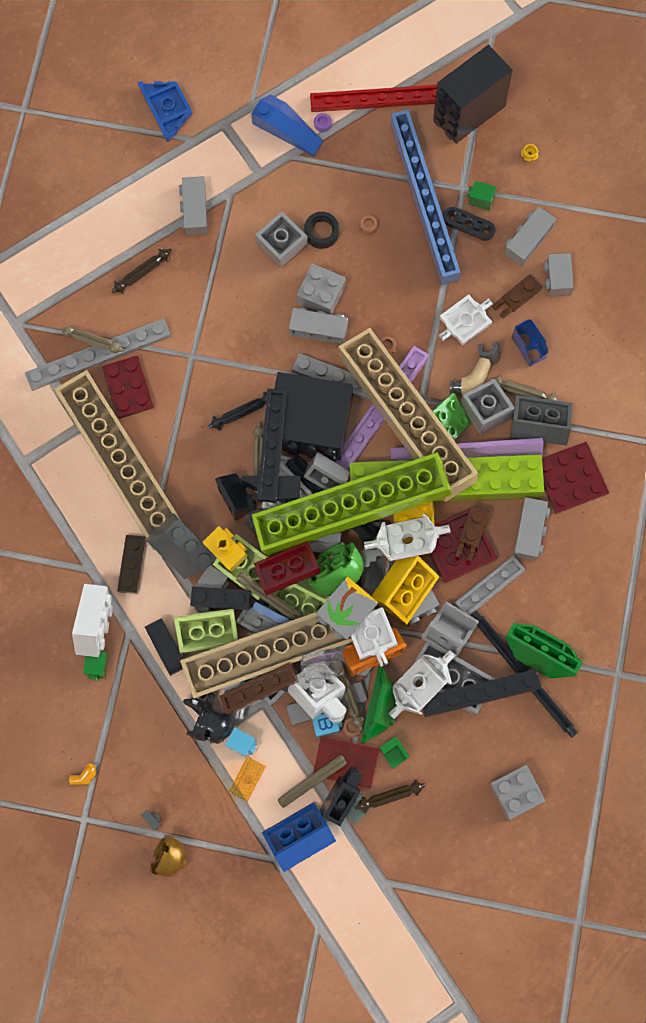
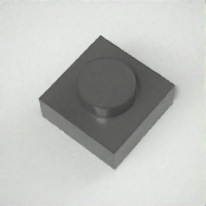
(152, 819)

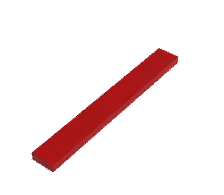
(373, 98)

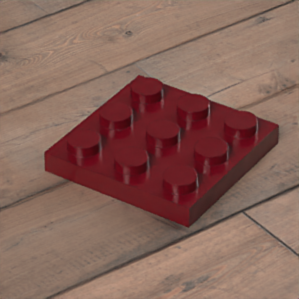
(572, 478)
(446, 547)

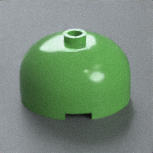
(346, 563)

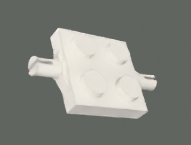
(465, 319)
(374, 636)

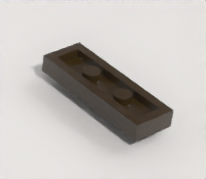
(131, 564)

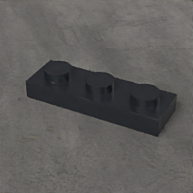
(220, 598)

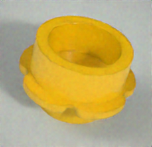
(530, 148)

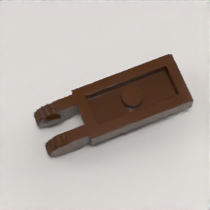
(518, 295)
(472, 531)

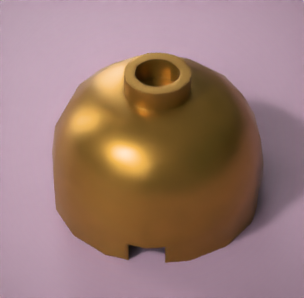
(168, 858)

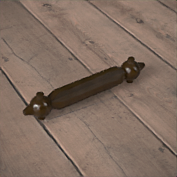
(141, 270)
(390, 796)

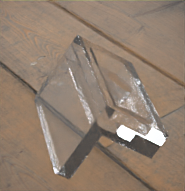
(322, 665)

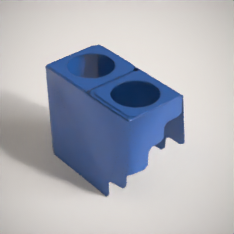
(530, 329)

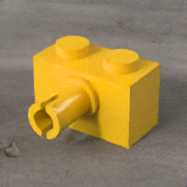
(225, 549)

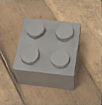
(281, 239)
(321, 289)
(487, 406)
(517, 792)

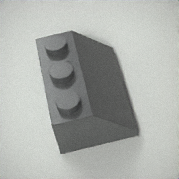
(541, 419)
(181, 547)

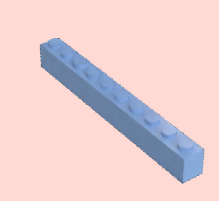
(425, 197)

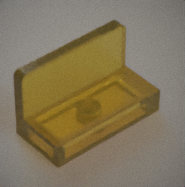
(247, 779)

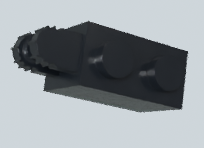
(341, 797)

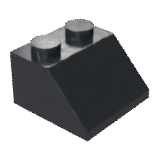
(235, 495)

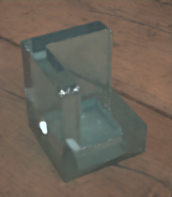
(356, 815)

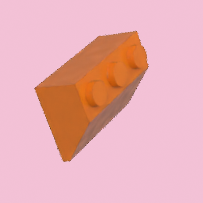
(357, 666)

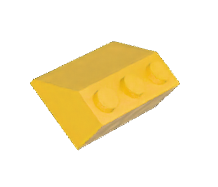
(405, 587)

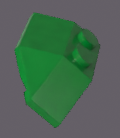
(542, 651)
(380, 705)

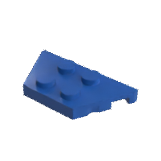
(166, 105)

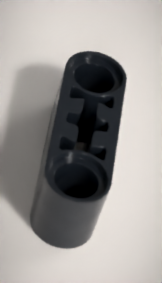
(165, 646)

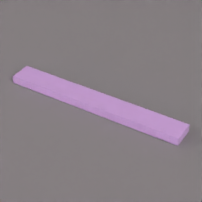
(373, 419)
(486, 449)

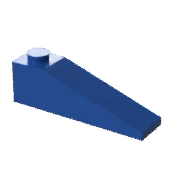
(283, 122)

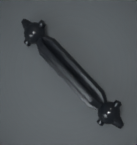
(238, 412)

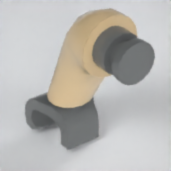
(480, 371)

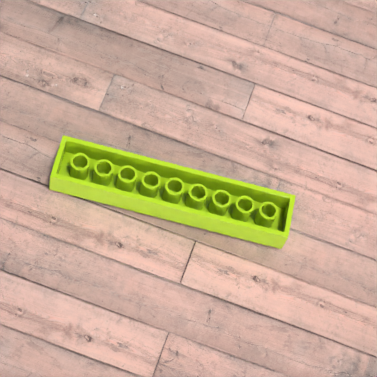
(497, 477)
(352, 504)

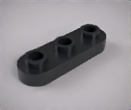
(463, 218)

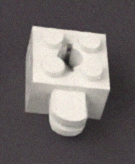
(323, 699)

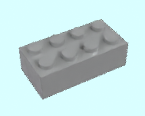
(460, 672)

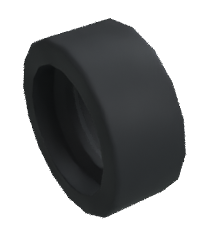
(321, 217)

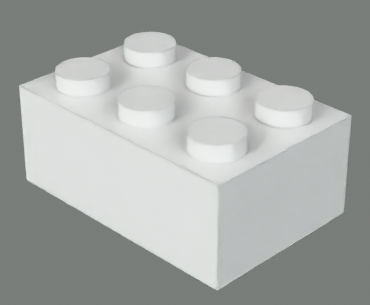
(92, 620)

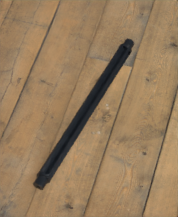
(518, 667)

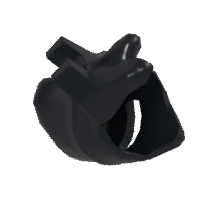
(211, 723)

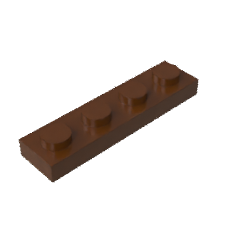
(258, 688)

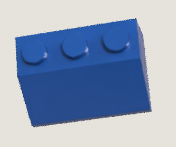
(298, 837)

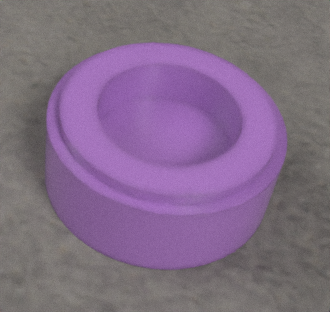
(322, 122)

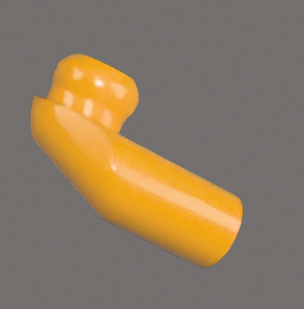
(85, 777)

